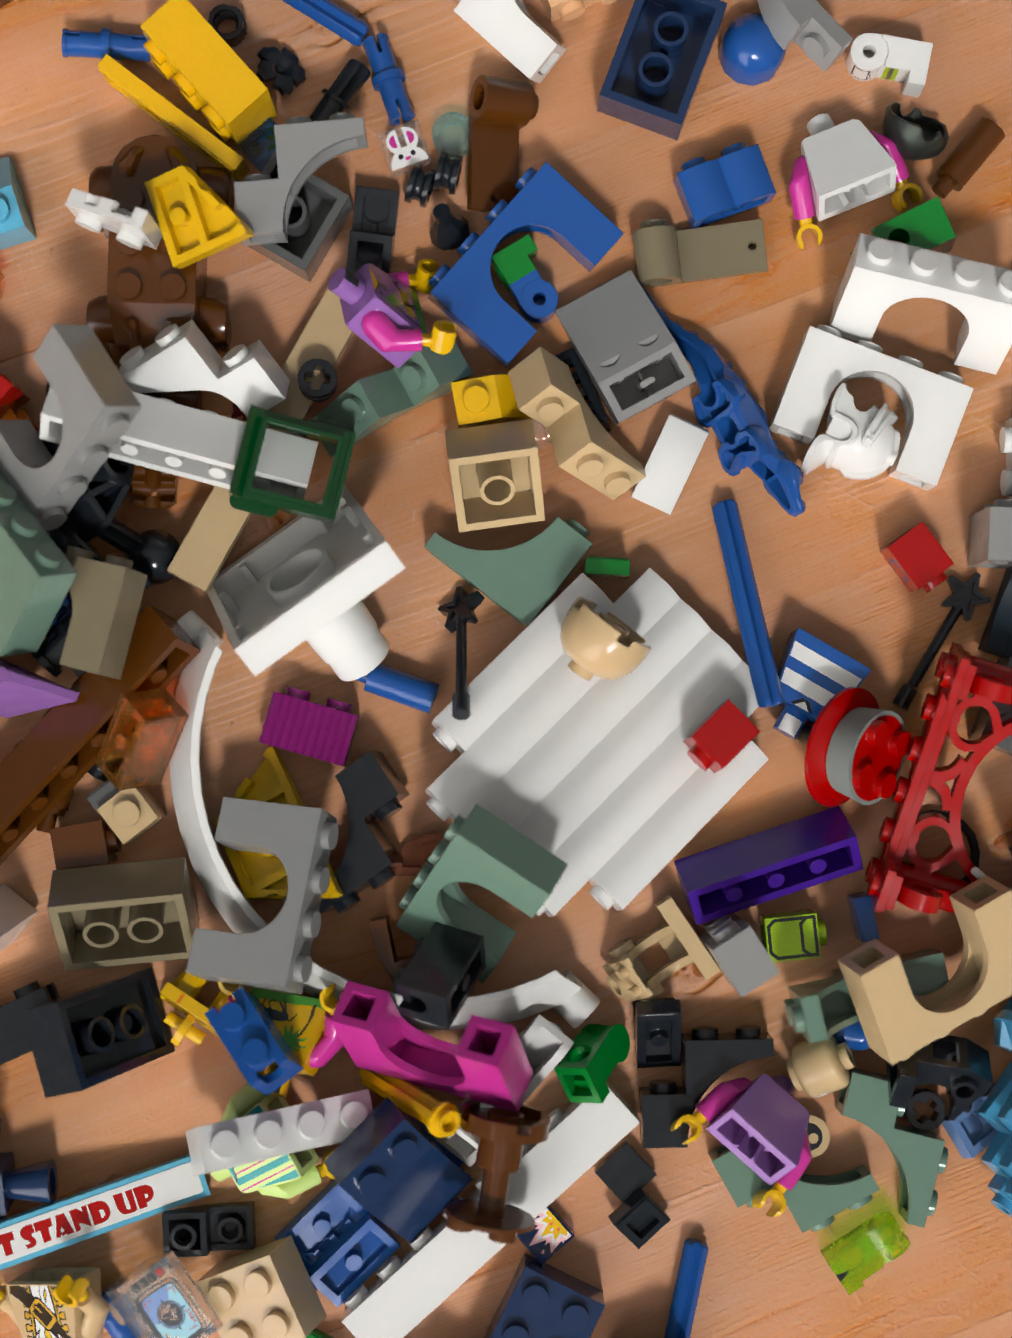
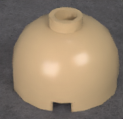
(600, 643)

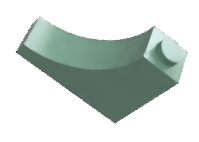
(521, 576)

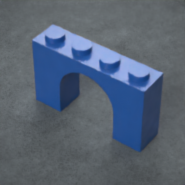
(542, 206)

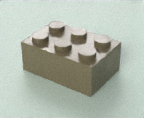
(123, 913)

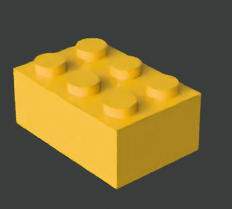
(207, 71)

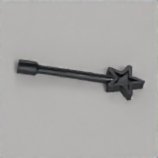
(962, 601)
(458, 614)

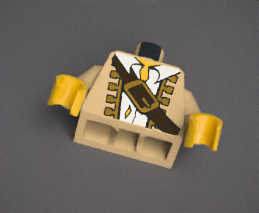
(56, 1302)

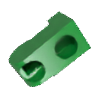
(591, 1062)

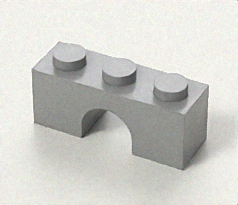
(738, 953)

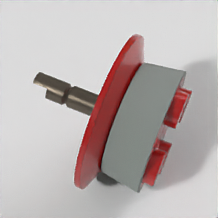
(854, 750)

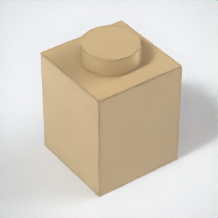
(131, 813)

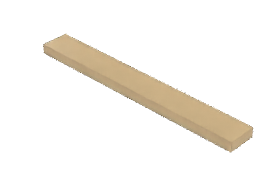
(218, 522)

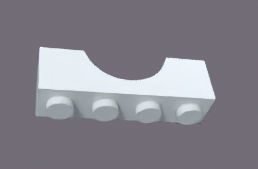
(276, 1132)

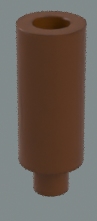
(968, 157)

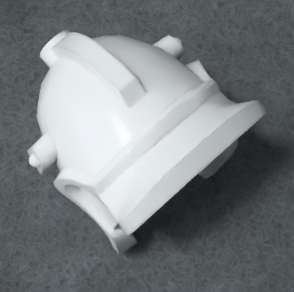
(855, 440)

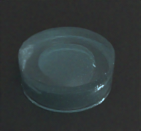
(451, 134)

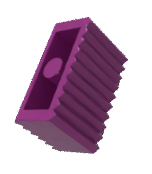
(310, 727)

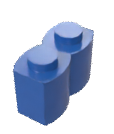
(724, 185)

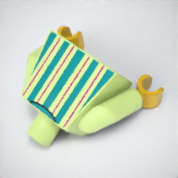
(278, 1176)

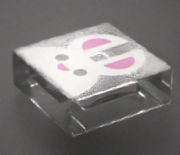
(404, 148)

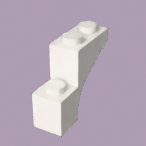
(188, 362)
(544, 1048)

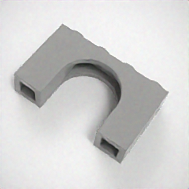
(94, 416)
(280, 952)

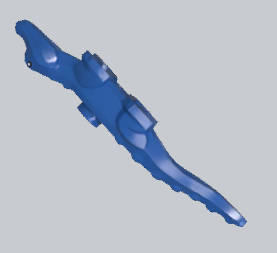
(736, 419)

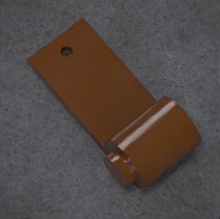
(495, 116)

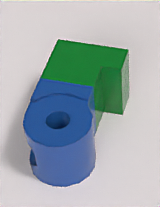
(531, 294)

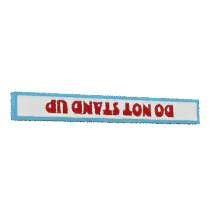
(99, 1210)

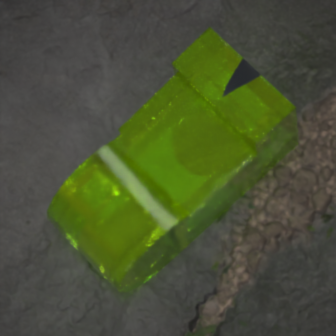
(866, 1250)

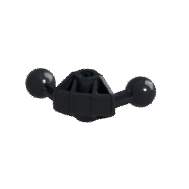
(95, 513)

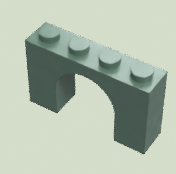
(32, 576)
(488, 855)

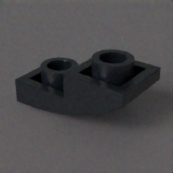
(209, 1228)

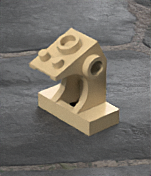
(628, 975)

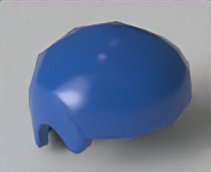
(750, 51)

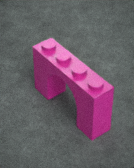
(482, 1068)

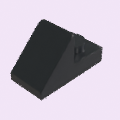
(657, 1032)

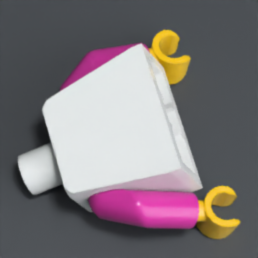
(843, 170)

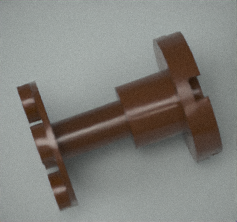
(499, 1154)

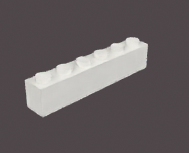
(199, 445)

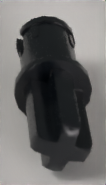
(341, 91)

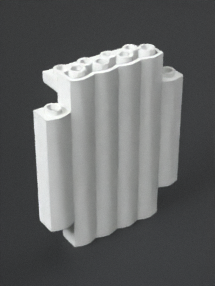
(599, 762)

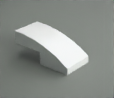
(670, 463)

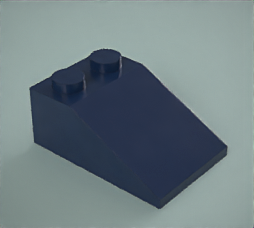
(396, 1171)

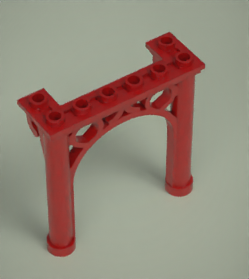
(918, 883)

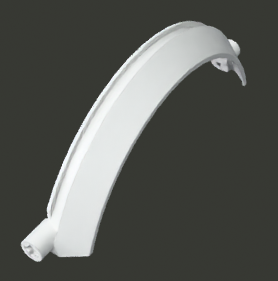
(553, 990)

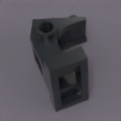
(947, 1062)

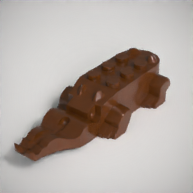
(147, 290)

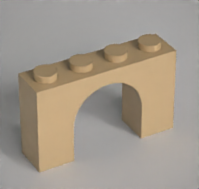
(903, 1023)

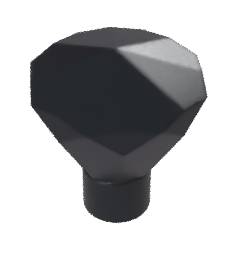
(448, 228)

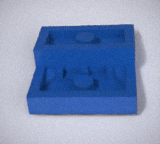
(339, 1242)

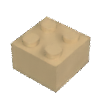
(495, 475)
(263, 1293)

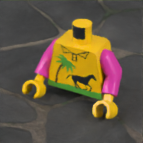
(303, 1025)

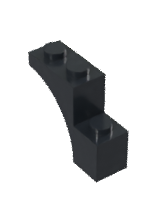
(369, 858)
(704, 1059)

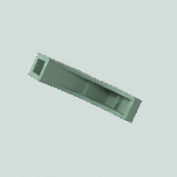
(825, 1005)

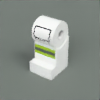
(890, 59)

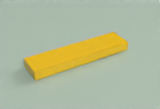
(172, 118)

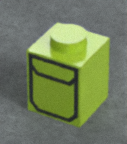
(792, 935)

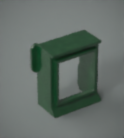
(266, 503)

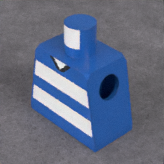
(810, 677)

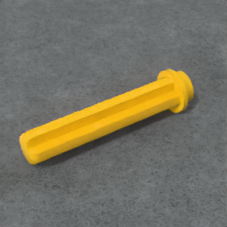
(440, 1117)

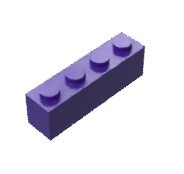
(769, 864)

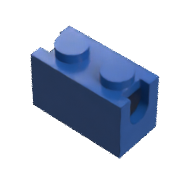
(254, 1041)

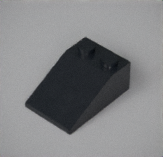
(97, 1033)

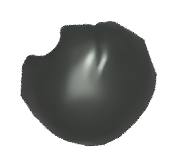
(914, 134)

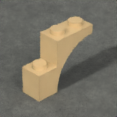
(580, 442)

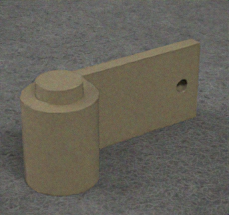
(697, 253)

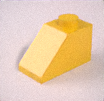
(485, 401)

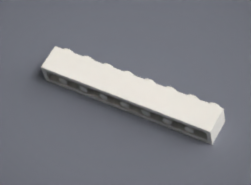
(447, 1258)

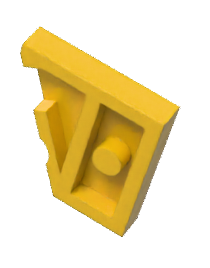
(193, 217)

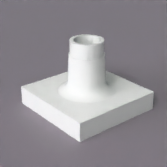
(309, 588)

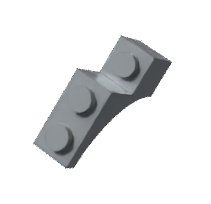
(300, 151)

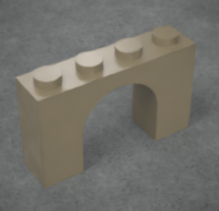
(103, 612)

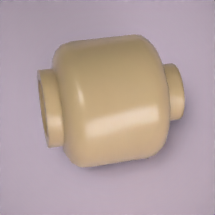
(820, 1066)

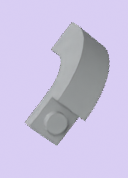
(808, 26)

